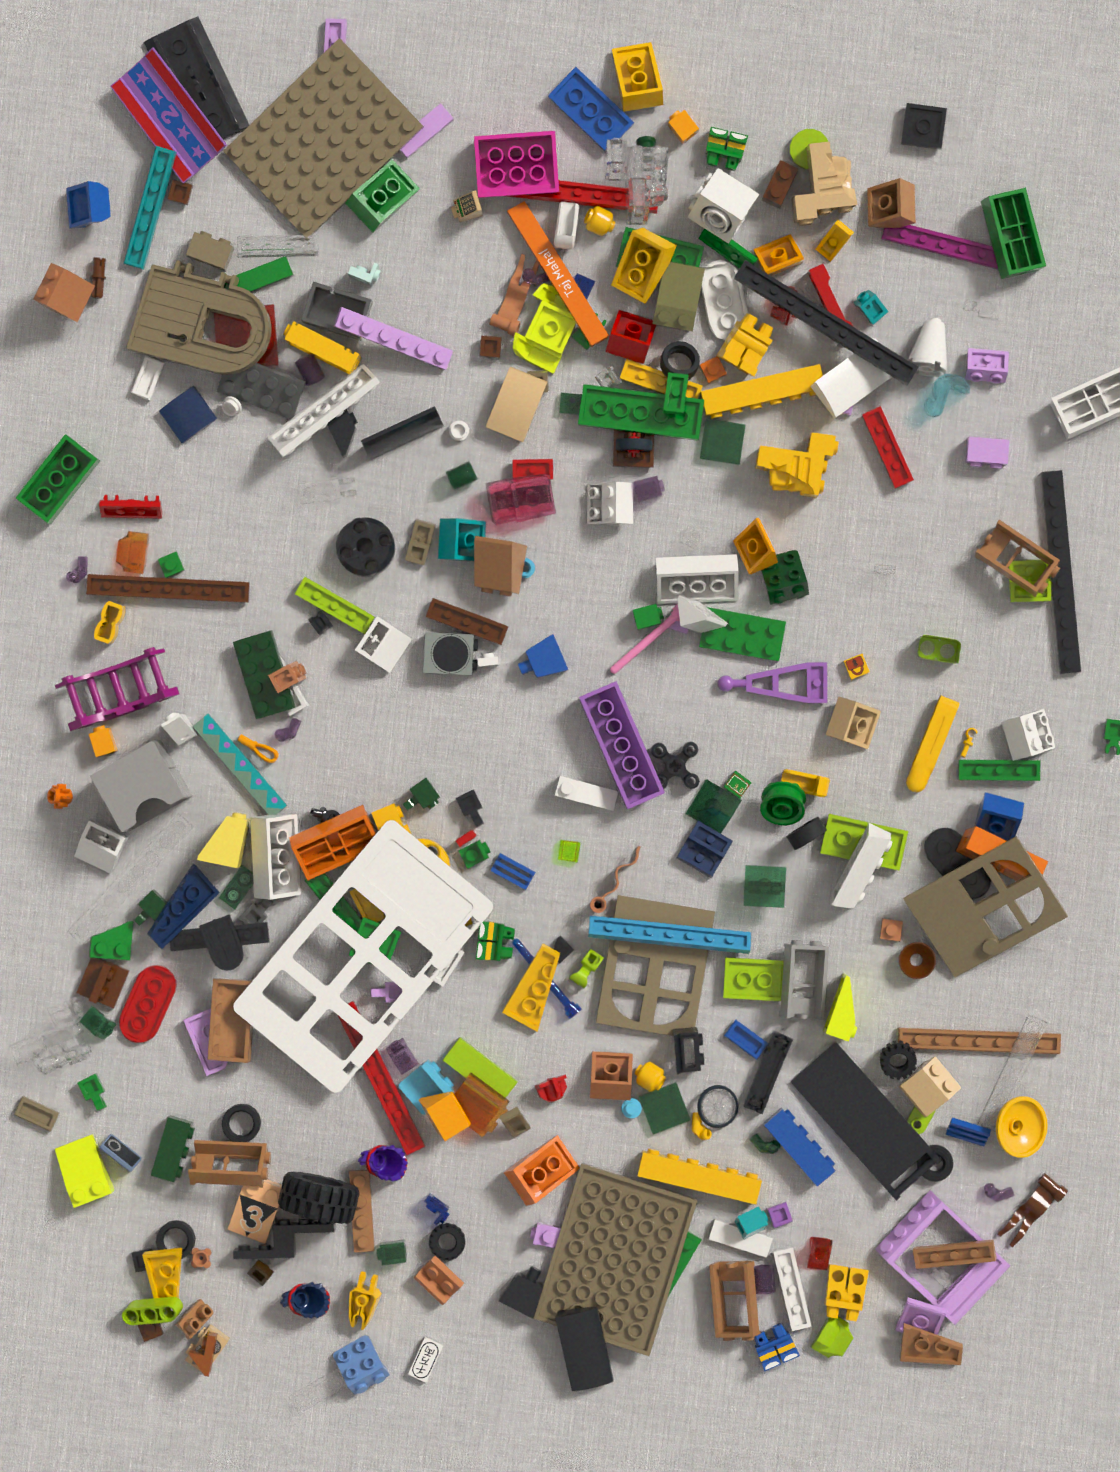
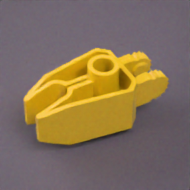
(363, 1300)

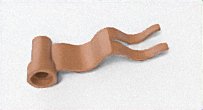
(513, 301)
(601, 899)

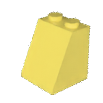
(228, 842)

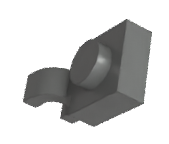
(256, 913)

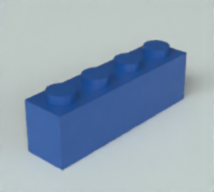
(799, 1147)

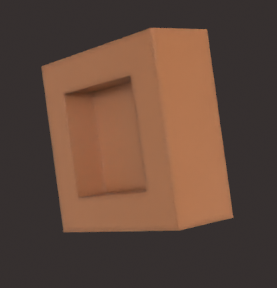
(891, 929)

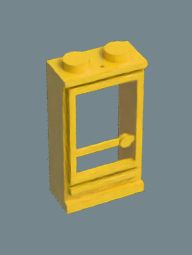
(321, 347)

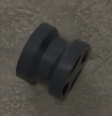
(320, 622)

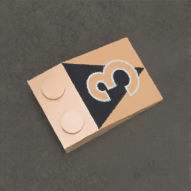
(256, 1211)

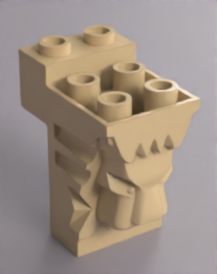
(828, 184)

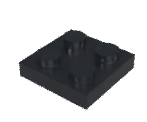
(923, 126)

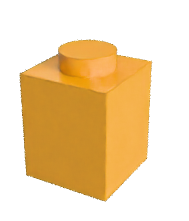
(682, 126)
(102, 741)

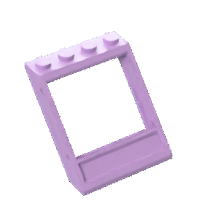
(968, 1286)

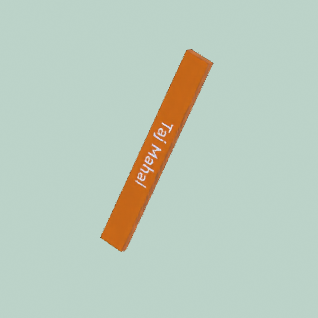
(558, 274)

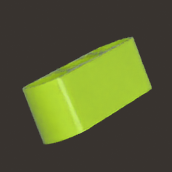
(161, 1310)

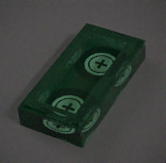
(238, 887)

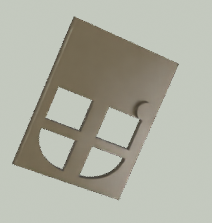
(659, 912)
(959, 925)

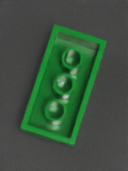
(57, 479)

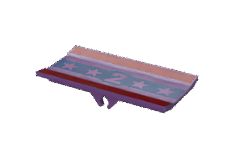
(168, 114)

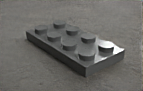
(264, 389)

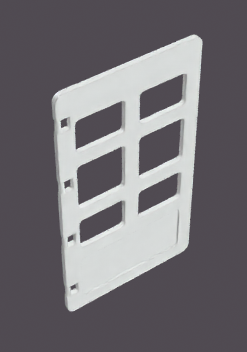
(414, 893)

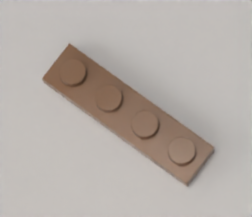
(363, 1219)
(954, 1254)

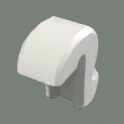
(566, 225)

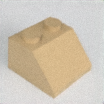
(853, 722)
(929, 1086)

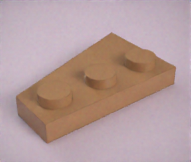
(928, 1347)

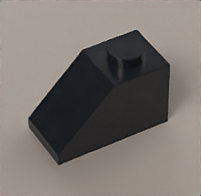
(343, 431)

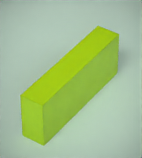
(467, 1059)

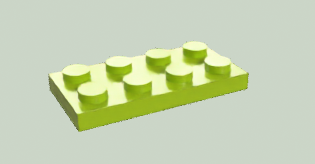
(845, 833)

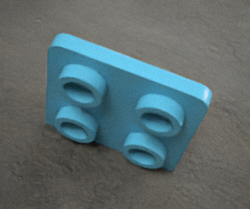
(425, 1082)

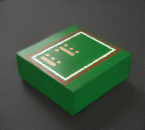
(737, 784)

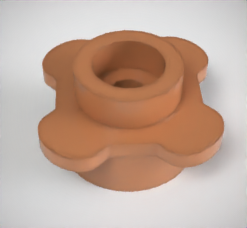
(206, 1258)

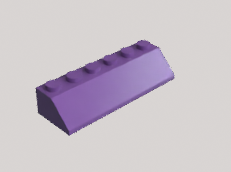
(621, 745)

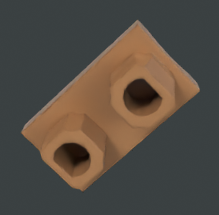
(194, 1318)

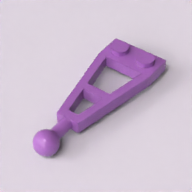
(815, 682)

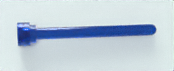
(570, 1007)

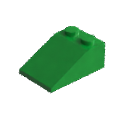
(382, 195)

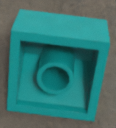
(458, 537)

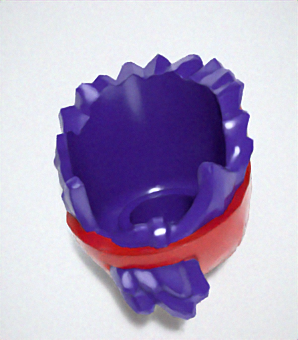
(385, 1162)

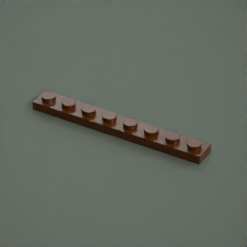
(168, 588)

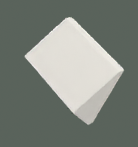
(697, 617)

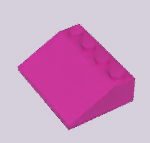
(516, 164)

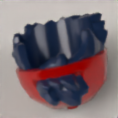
(307, 1300)

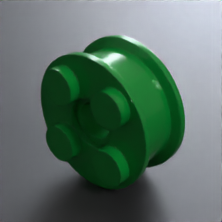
(783, 803)

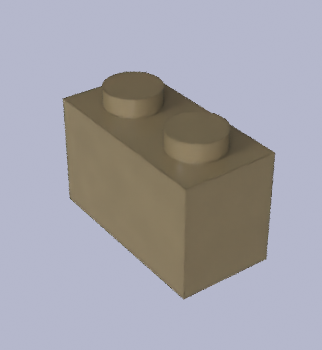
(210, 251)

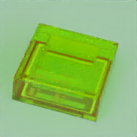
(569, 851)

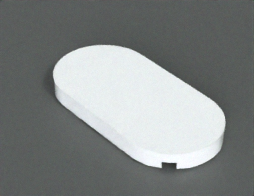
(722, 298)

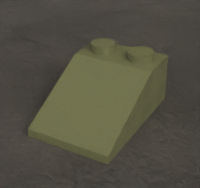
(679, 296)

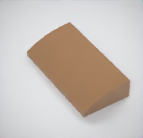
(229, 1033)

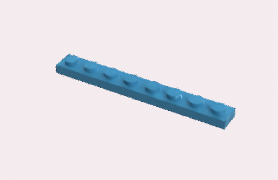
(669, 934)

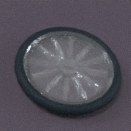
(717, 1106)

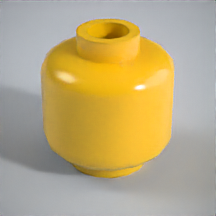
(599, 221)
(650, 1076)

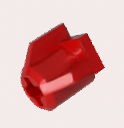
(552, 1088)

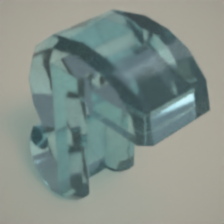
(940, 392)

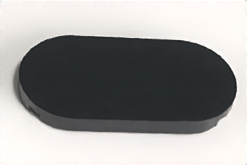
(941, 852)

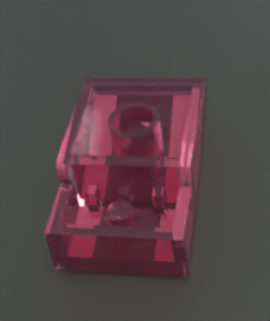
(520, 498)

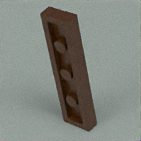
(467, 621)

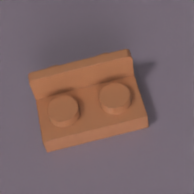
(438, 1280)

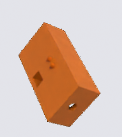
(978, 842)
(317, 845)

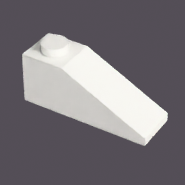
(586, 793)

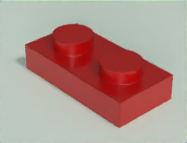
(532, 467)

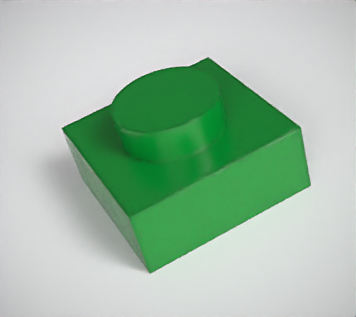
(171, 564)

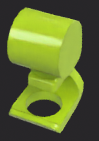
(589, 963)

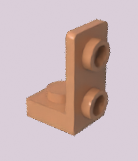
(288, 676)

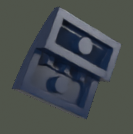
(187, 414)
(704, 849)

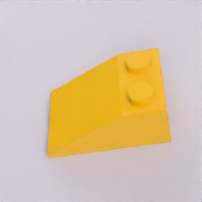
(637, 77)
(643, 264)

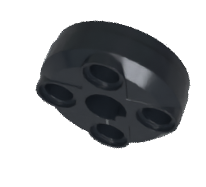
(365, 547)

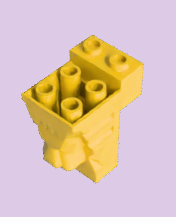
(797, 469)

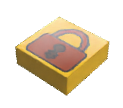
(856, 666)

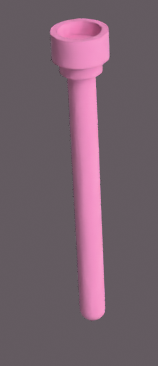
(646, 641)

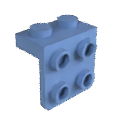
(360, 1365)

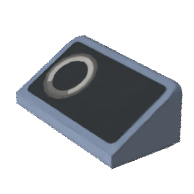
(120, 1152)

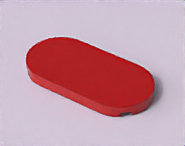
(147, 1004)

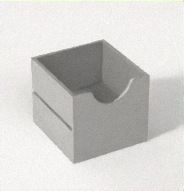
(141, 785)

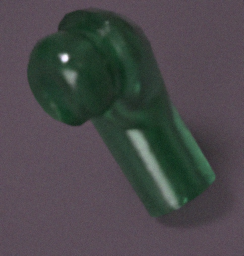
(765, 1147)

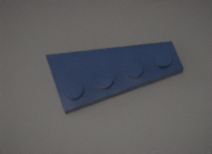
(184, 905)

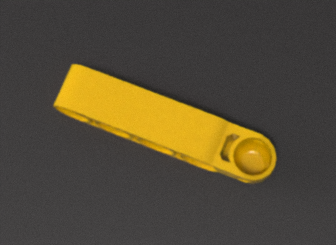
(931, 743)

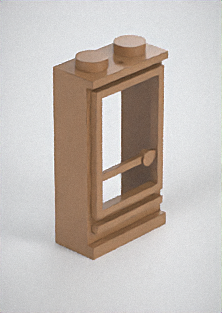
(996, 543)
(207, 1151)
(734, 1271)

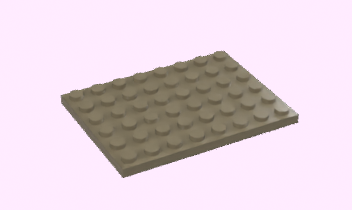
(323, 138)
(617, 1255)

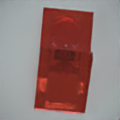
(819, 1253)

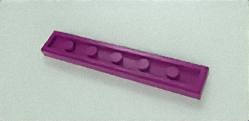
(942, 244)

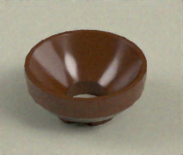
(928, 960)

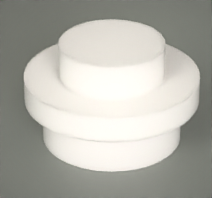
(231, 406)
(459, 430)

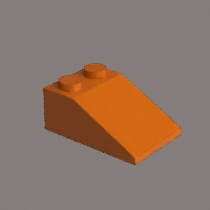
(541, 1171)

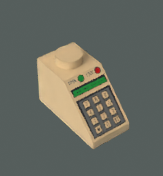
(467, 207)

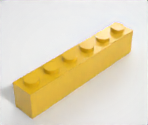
(760, 391)
(699, 1177)

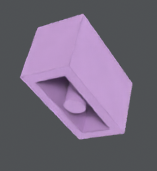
(987, 451)

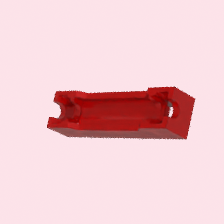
(820, 280)

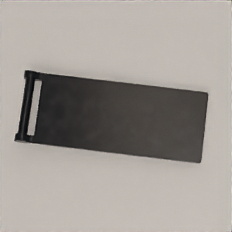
(864, 1119)

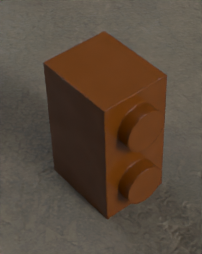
(780, 184)

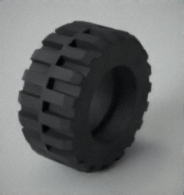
(318, 1197)

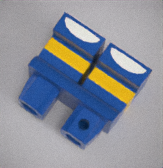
(783, 1343)

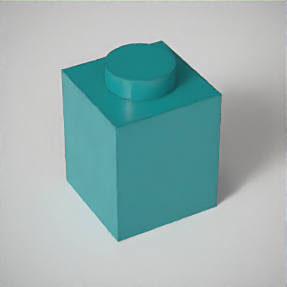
(751, 1222)

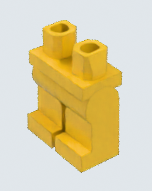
(746, 345)
(848, 1297)

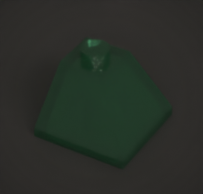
(713, 806)

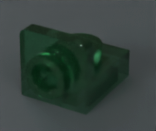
(98, 1023)

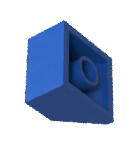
(999, 816)

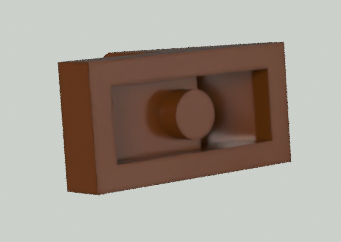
(205, 1358)

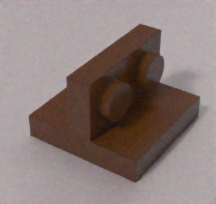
(103, 982)

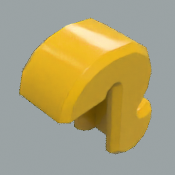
(810, 783)

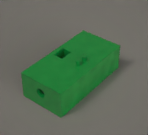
(1012, 251)

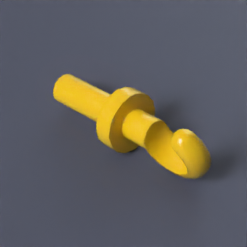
(967, 742)

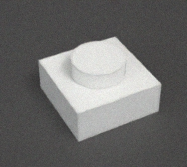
(488, 660)

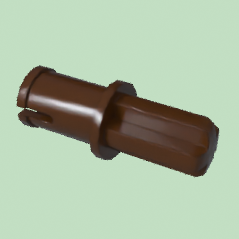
(98, 277)

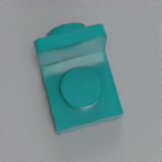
(870, 306)

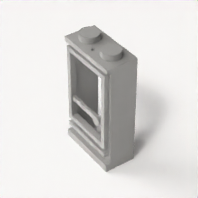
(804, 1007)

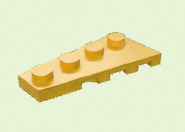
(531, 993)

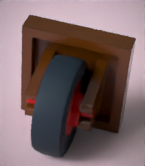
(633, 449)

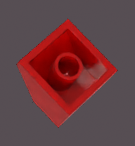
(631, 336)

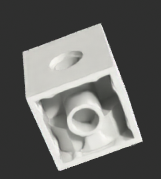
(722, 205)

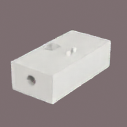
(1081, 413)

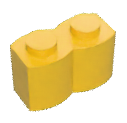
(107, 628)

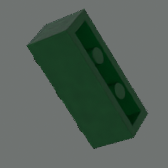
(173, 1149)

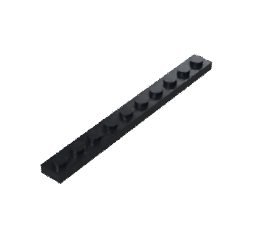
(826, 322)
(1062, 583)

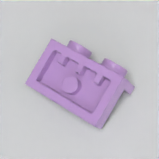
(987, 365)

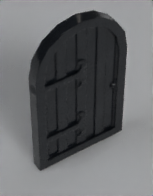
(223, 943)

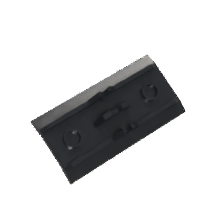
(198, 69)

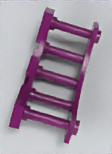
(123, 706)

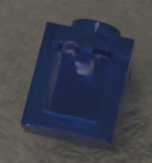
(435, 1205)

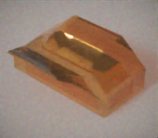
(133, 552)

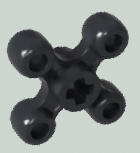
(681, 759)

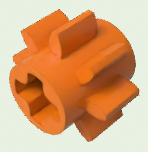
(59, 796)

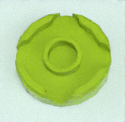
(800, 142)

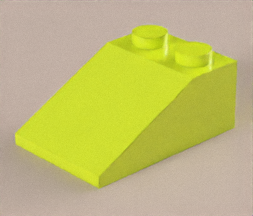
(841, 1016)
(83, 1171)

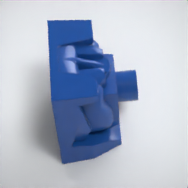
(87, 204)

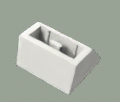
(610, 503)
(383, 644)
(1028, 734)
(100, 846)

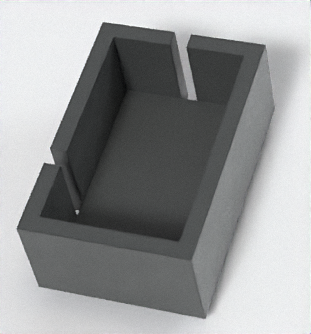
(324, 306)

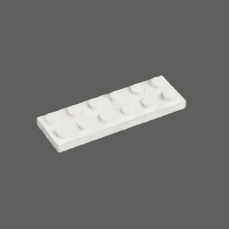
(323, 410)

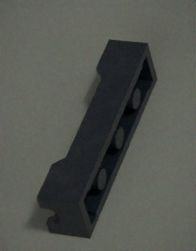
(767, 1072)

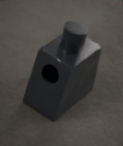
(523, 1292)

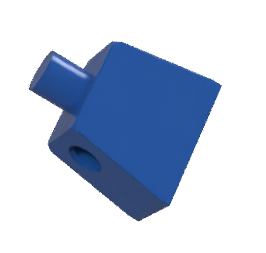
(544, 658)

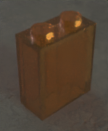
(481, 1104)

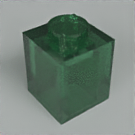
(392, 1252)

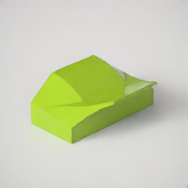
(833, 1338)

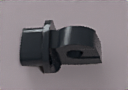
(323, 814)

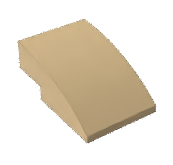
(516, 404)

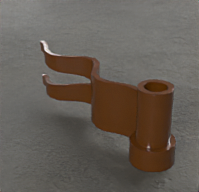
(1035, 1206)

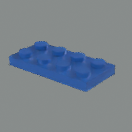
(590, 108)

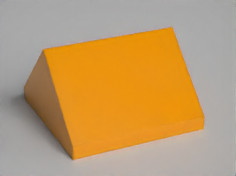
(779, 255)
(755, 547)
(445, 1114)

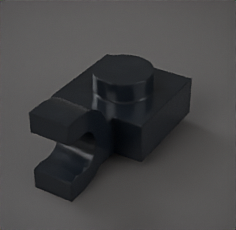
(470, 805)

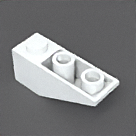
(179, 728)

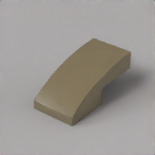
(420, 542)

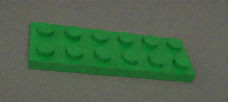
(638, 413)

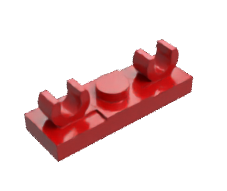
(130, 508)

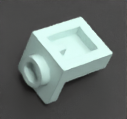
(360, 273)

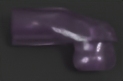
(80, 572)
(996, 1194)

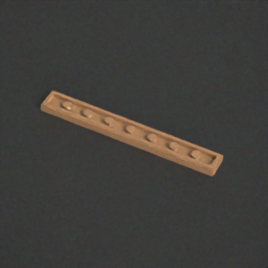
(973, 1040)

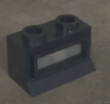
(687, 1049)

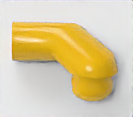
(699, 1129)

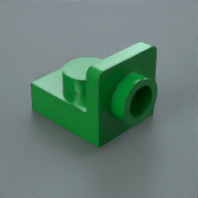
(475, 853)

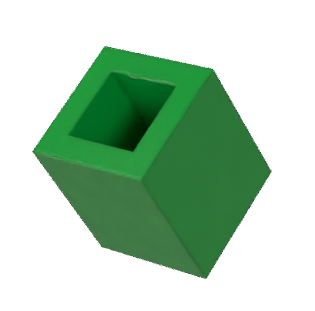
(648, 616)

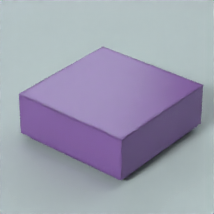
(779, 1214)

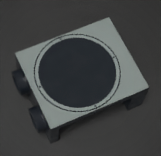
(450, 654)

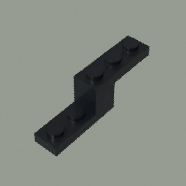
(247, 933)
(283, 1239)

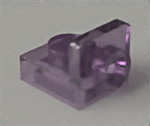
(402, 1056)

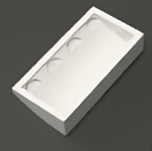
(848, 384)

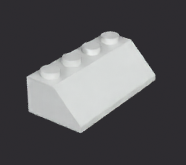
(697, 578)
(274, 862)
(861, 867)

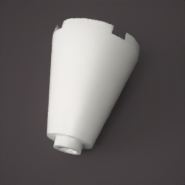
(930, 349)

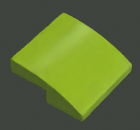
(1030, 571)

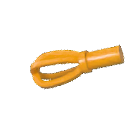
(253, 746)

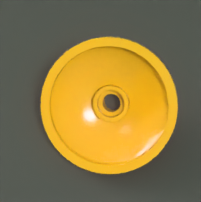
(1028, 1128)

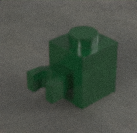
(424, 794)
(152, 906)

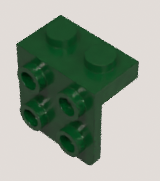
(786, 578)

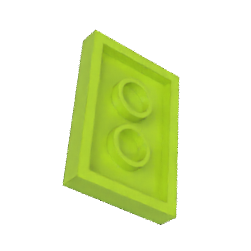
(753, 979)

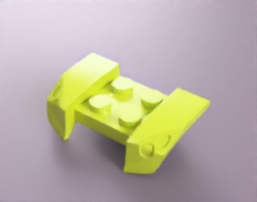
(547, 333)

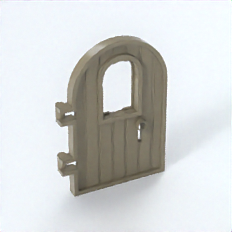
(181, 309)

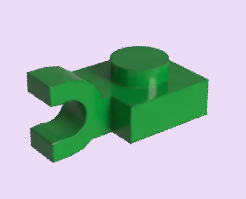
(91, 1089)

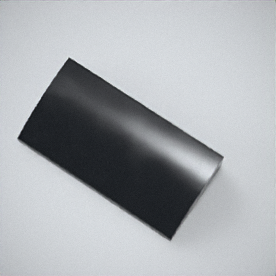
(402, 433)
(584, 1348)

